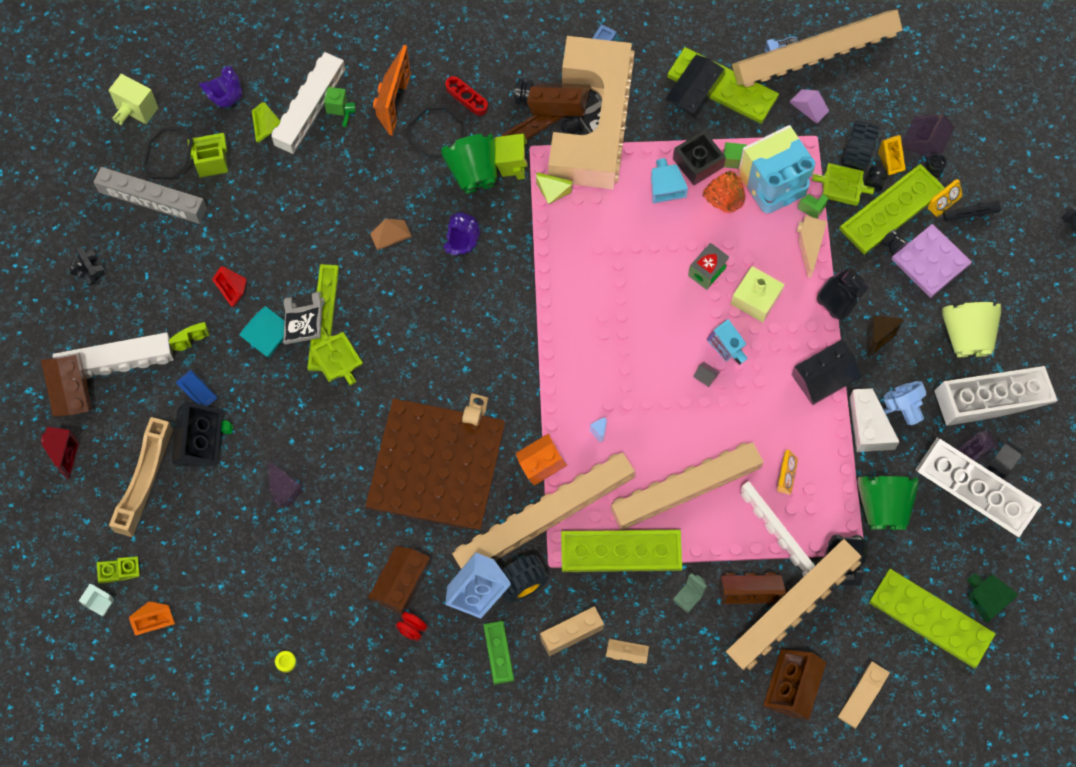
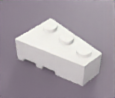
(870, 423)

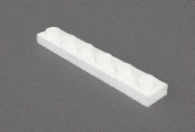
(775, 527)

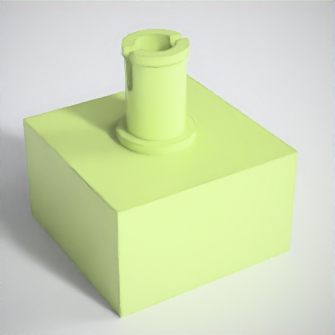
(133, 100)
(757, 294)

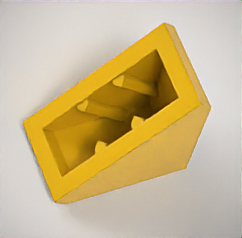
(892, 155)

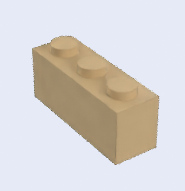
(572, 631)

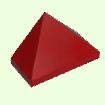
(230, 284)

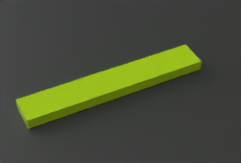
(327, 287)

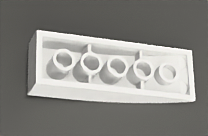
(994, 395)
(978, 487)

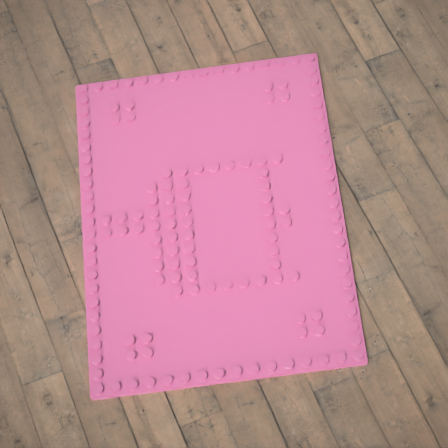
(631, 328)

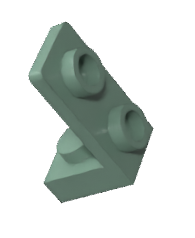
(691, 593)

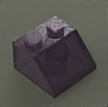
(928, 134)

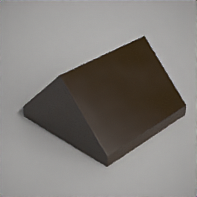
(881, 331)

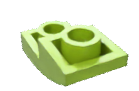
(182, 340)
(117, 570)

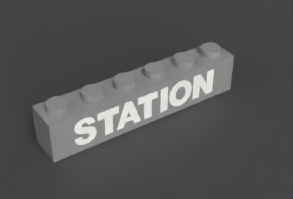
(150, 195)

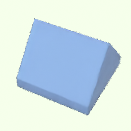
(598, 429)

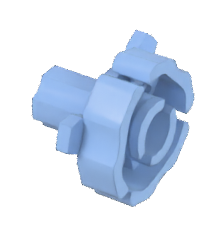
(907, 400)

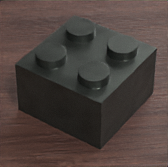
(699, 157)

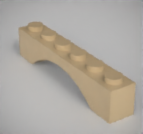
(133, 502)

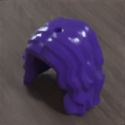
(225, 89)
(461, 234)

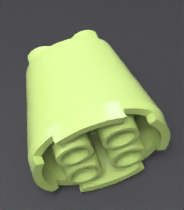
(972, 327)

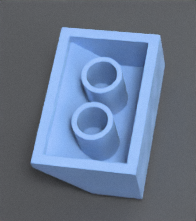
(477, 586)

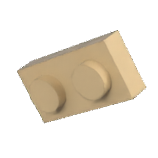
(627, 651)

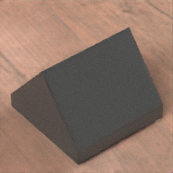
(706, 374)

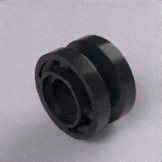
(522, 90)

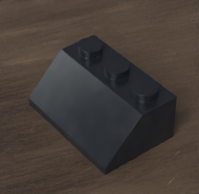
(696, 85)
(826, 372)
(197, 435)

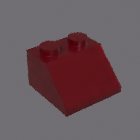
(61, 448)

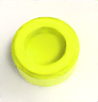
(285, 661)

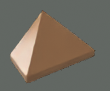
(389, 233)

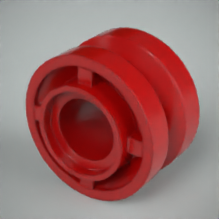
(411, 626)

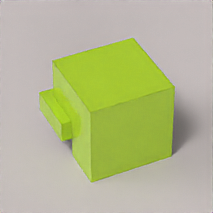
(209, 154)
(511, 155)

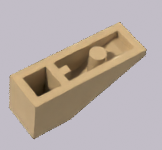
(810, 240)
(863, 694)

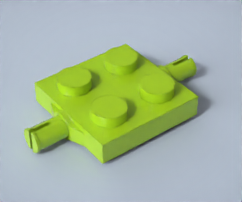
(843, 184)
(336, 357)

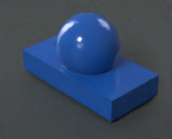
(196, 389)

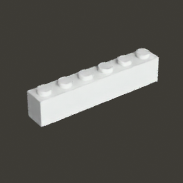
(308, 103)
(124, 355)

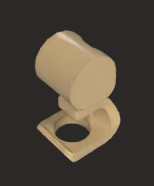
(473, 412)

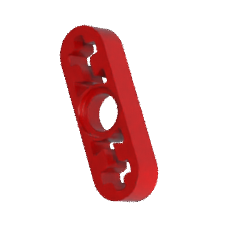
(468, 103)

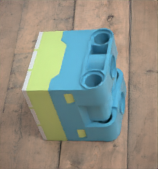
(776, 169)

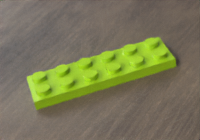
(749, 101)
(891, 209)
(621, 550)
(932, 618)

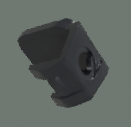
(839, 295)
(861, 546)

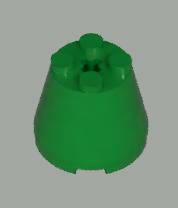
(472, 162)
(888, 500)

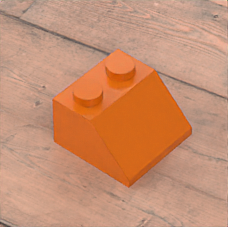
(541, 459)

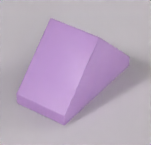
(811, 104)

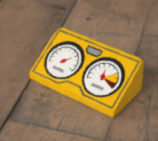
(946, 198)
(787, 473)

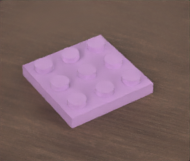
(931, 260)

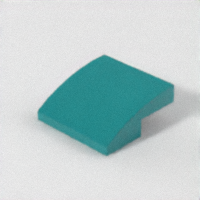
(264, 331)

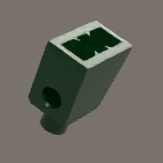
(989, 596)

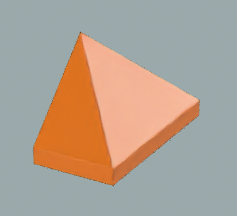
(151, 617)

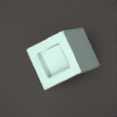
(96, 600)

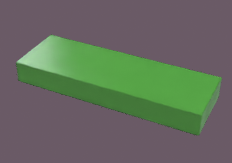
(498, 652)

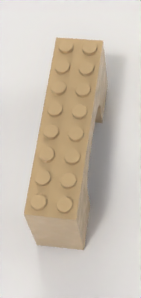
(595, 157)

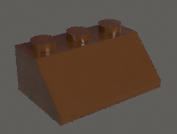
(558, 99)
(66, 385)
(400, 579)
(751, 588)
(795, 683)

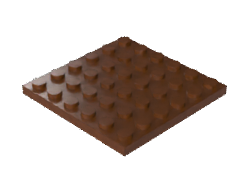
(435, 465)

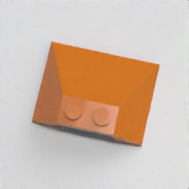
(396, 77)

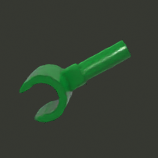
(349, 108)
(226, 427)

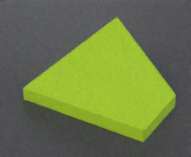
(264, 121)
(553, 187)

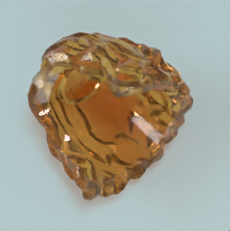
(726, 192)

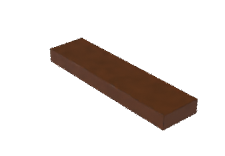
(533, 125)

